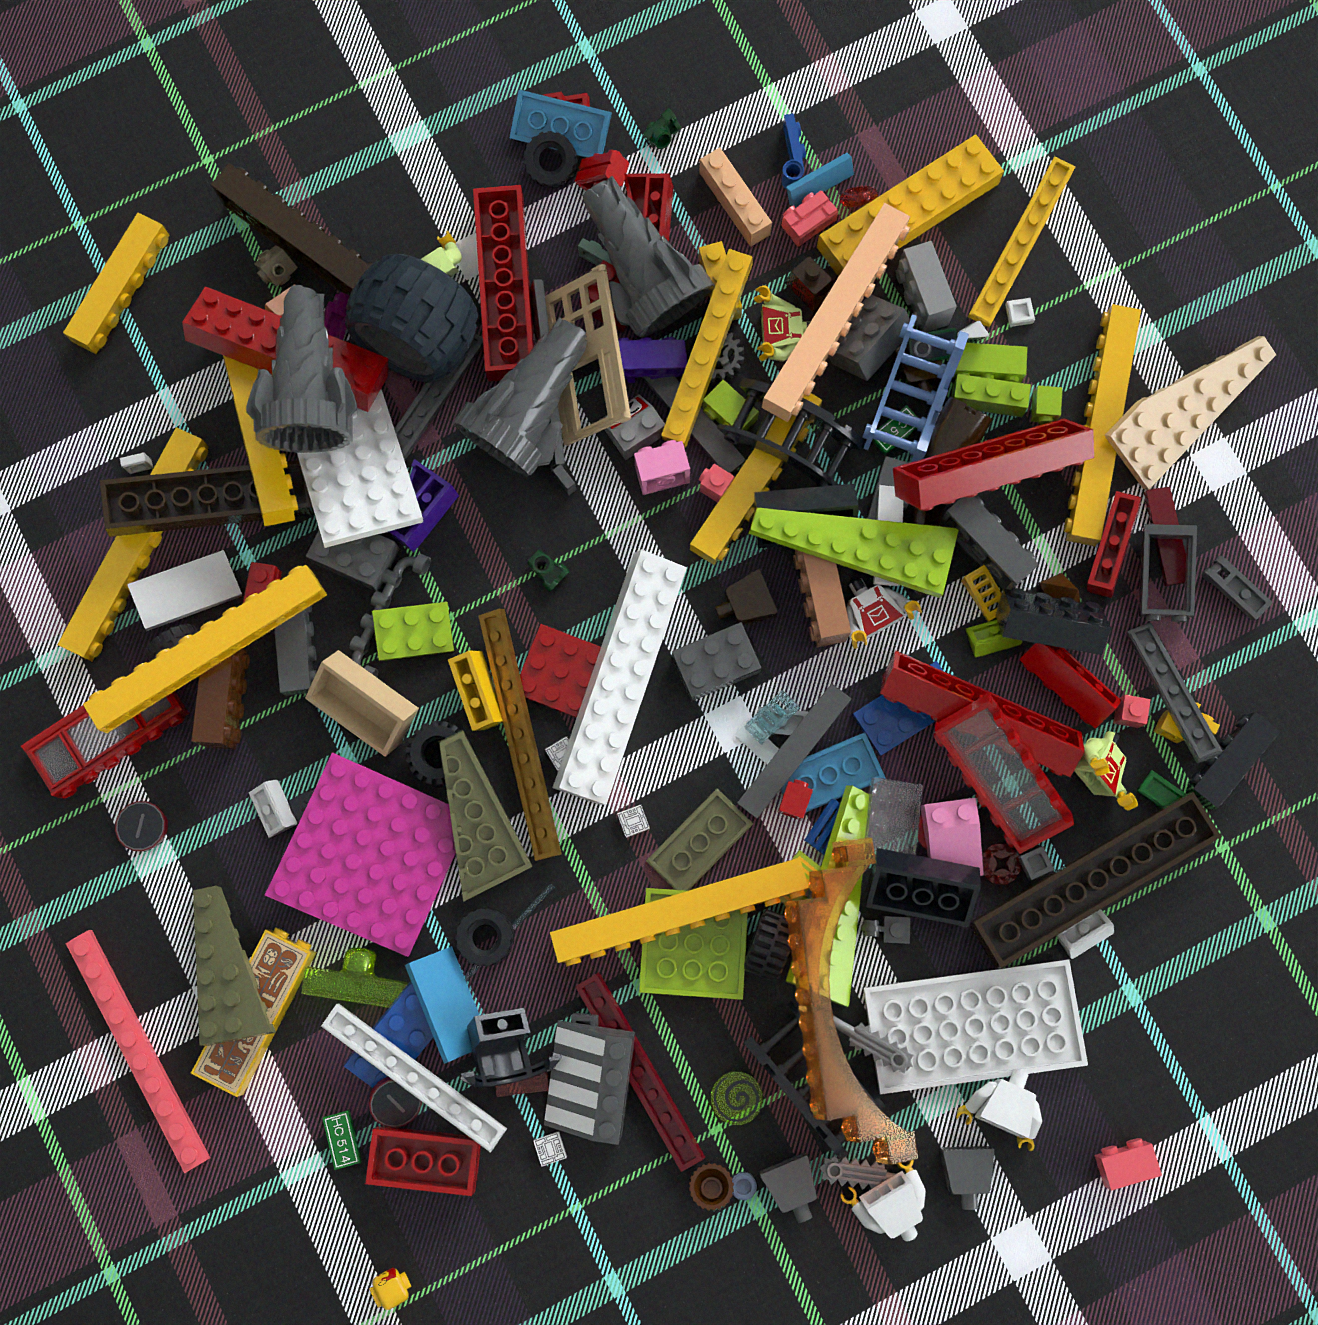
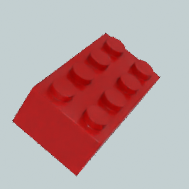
(423, 1160)

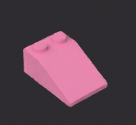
(953, 832)

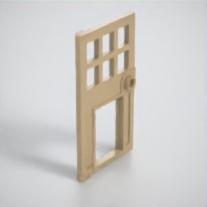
(601, 345)

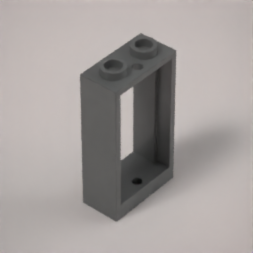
(1160, 531)

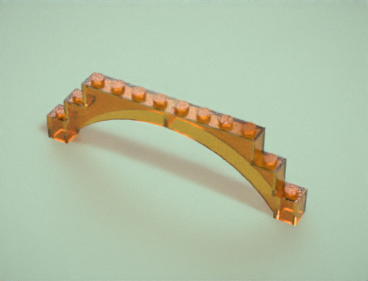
(831, 1081)

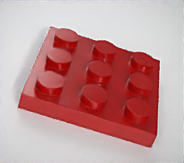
(558, 670)

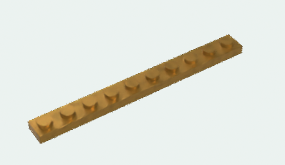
(519, 735)

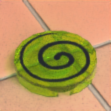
(736, 1098)

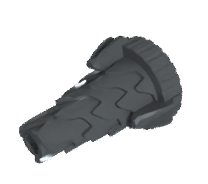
(654, 278)
(305, 400)
(515, 414)

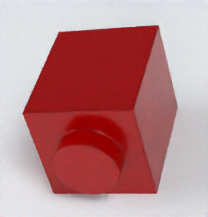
(795, 799)

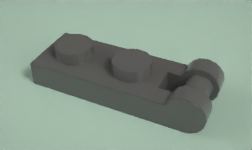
(1237, 588)

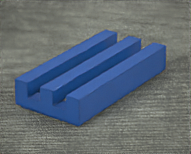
(822, 842)

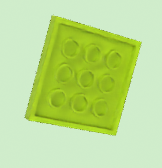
(697, 960)

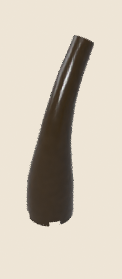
(954, 429)

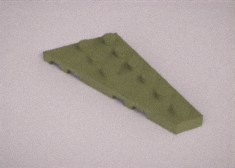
(482, 833)
(225, 981)

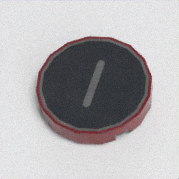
(141, 826)
(393, 1104)

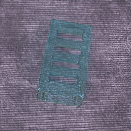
(756, 732)

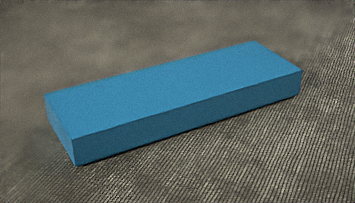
(820, 179)

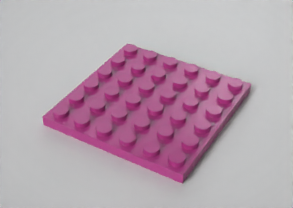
(367, 855)

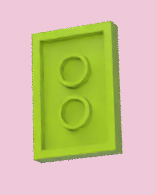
(413, 631)

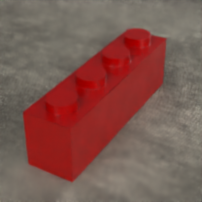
(1114, 544)
(1071, 682)

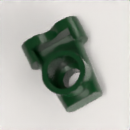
(660, 132)
(551, 574)

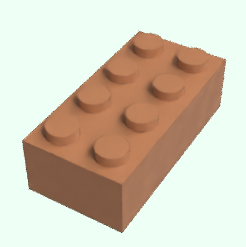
(823, 599)

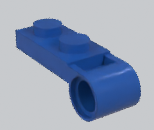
(795, 150)

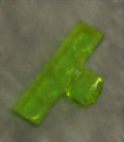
(354, 982)

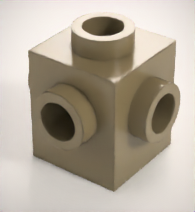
(275, 266)

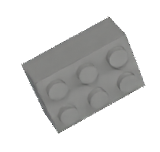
(925, 287)

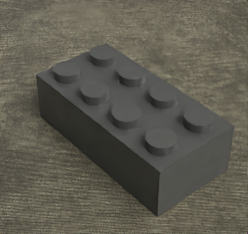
(989, 542)

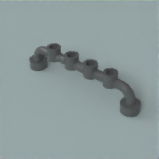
(381, 601)

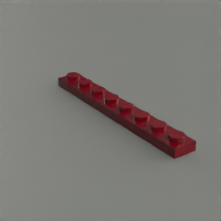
(644, 1077)

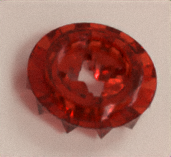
(858, 196)
(989, 864)

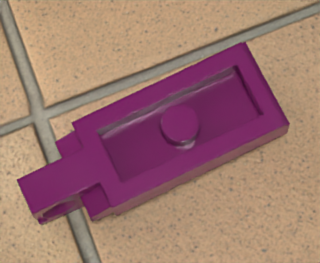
(335, 316)

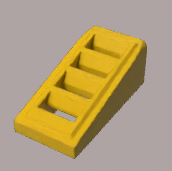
(977, 597)

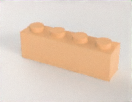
(735, 197)

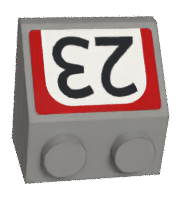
(639, 431)

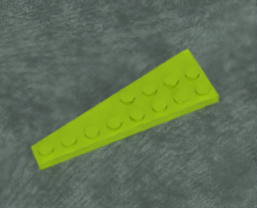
(889, 550)
(849, 825)

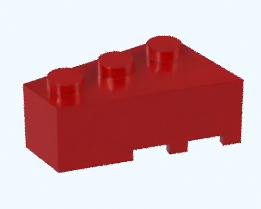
(653, 198)

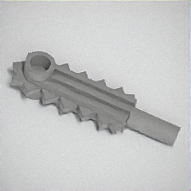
(872, 1044)
(854, 1172)

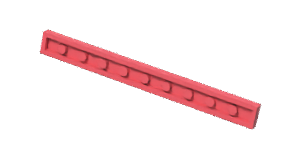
(138, 1051)

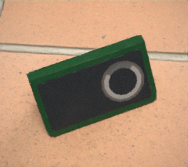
(930, 352)

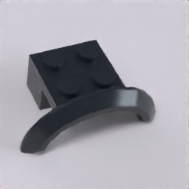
(501, 1050)

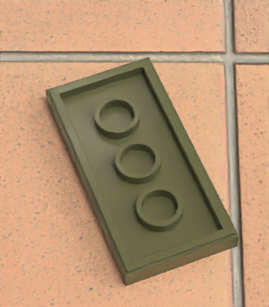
(699, 842)

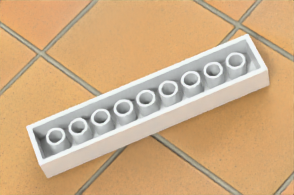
(620, 677)

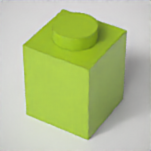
(1046, 404)

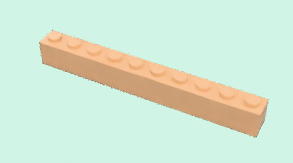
(836, 312)

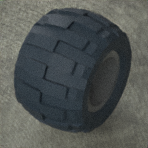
(412, 317)

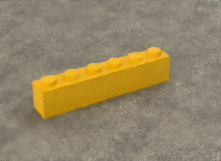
(117, 283)

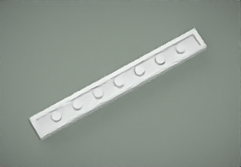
(414, 1077)

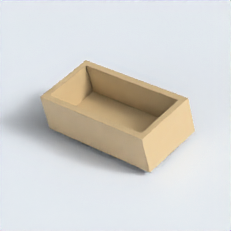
(361, 703)

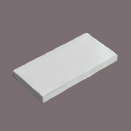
(184, 590)

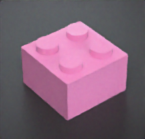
(662, 467)

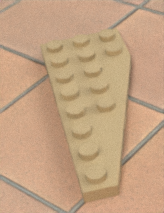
(1172, 419)

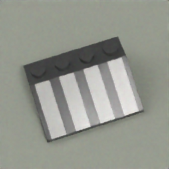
(590, 1081)

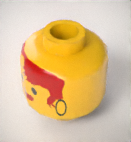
(390, 1289)

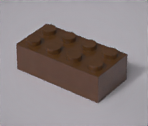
(220, 704)

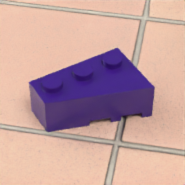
(652, 358)
(434, 500)

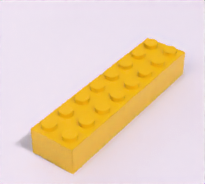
(925, 197)

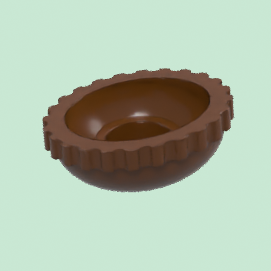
(711, 1187)

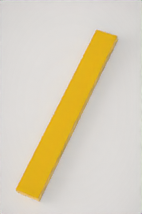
(1021, 242)

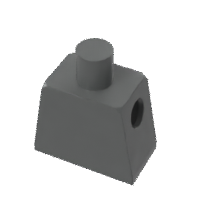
(968, 1172)
(791, 1185)

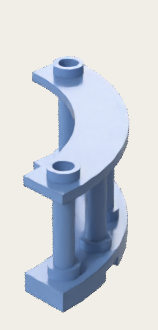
(933, 398)

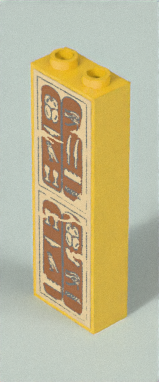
(279, 972)

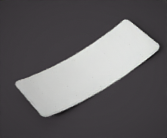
(764, 752)

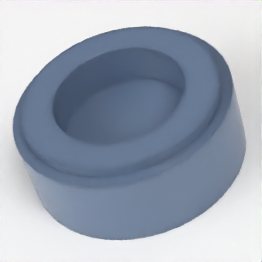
(744, 1185)

